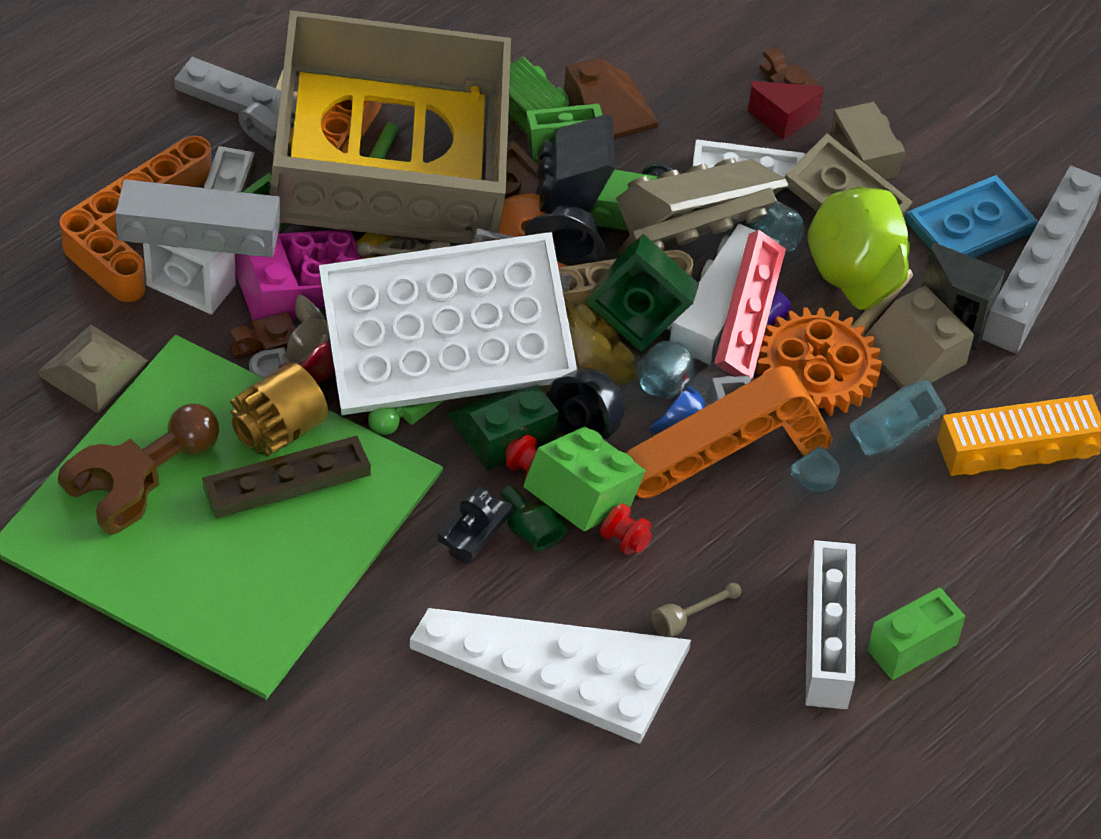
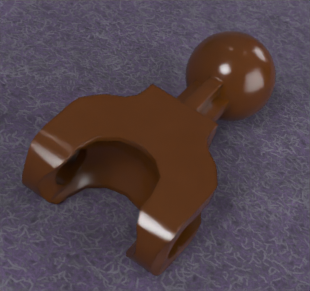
(131, 471)

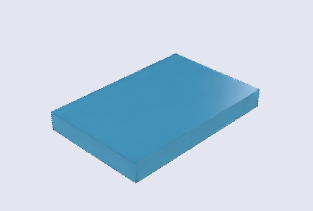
(973, 218)

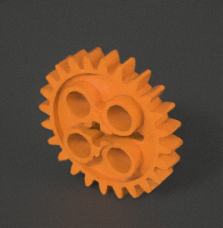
(826, 355)

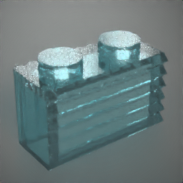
(897, 418)

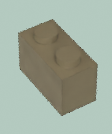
(869, 138)

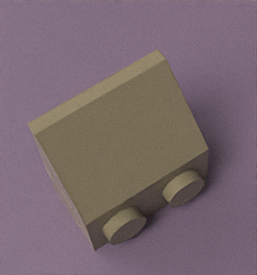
(920, 339)

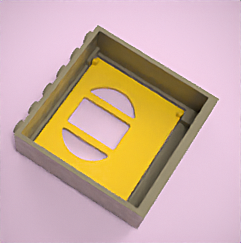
(400, 66)

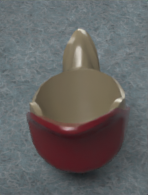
(310, 342)

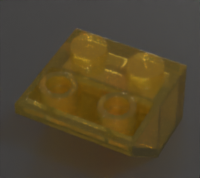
(598, 344)

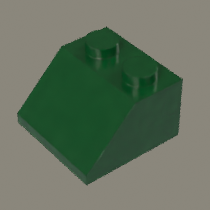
(642, 293)
(502, 417)

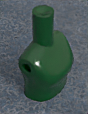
(533, 521)

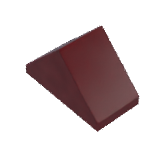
(784, 106)

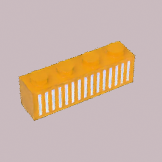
(1020, 435)

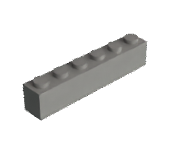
(1042, 260)

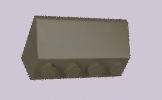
(700, 187)

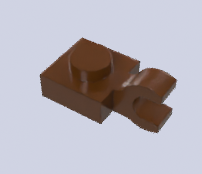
(779, 71)
(264, 334)

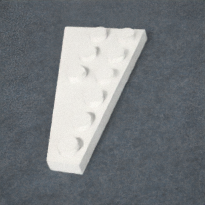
(579, 670)

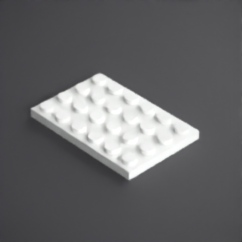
(446, 323)

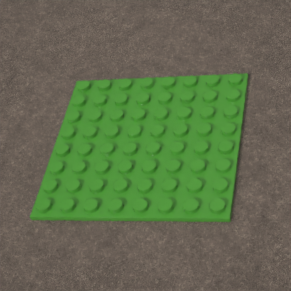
(228, 589)

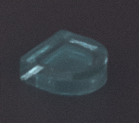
(816, 470)

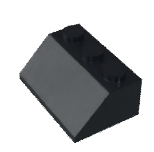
(576, 164)

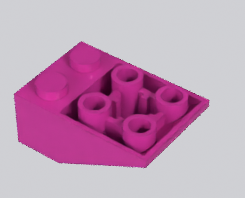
(275, 282)

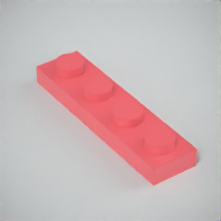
(750, 305)

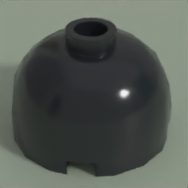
(587, 400)

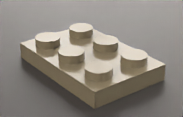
(834, 169)

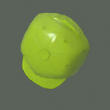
(861, 244)

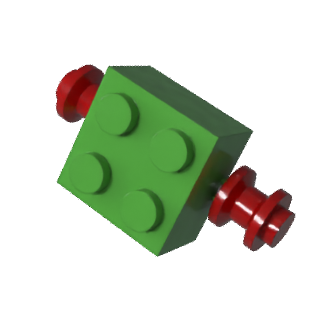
(585, 483)

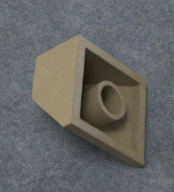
(94, 369)

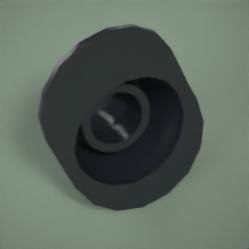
(573, 235)

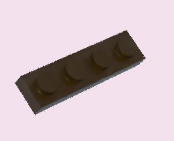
(286, 476)

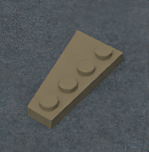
(705, 221)

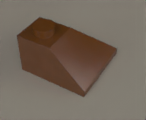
(614, 90)

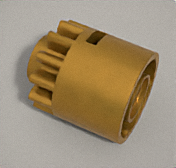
(278, 409)

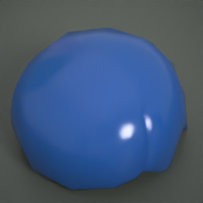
(681, 408)

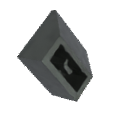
(963, 286)

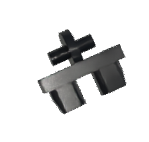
(474, 524)

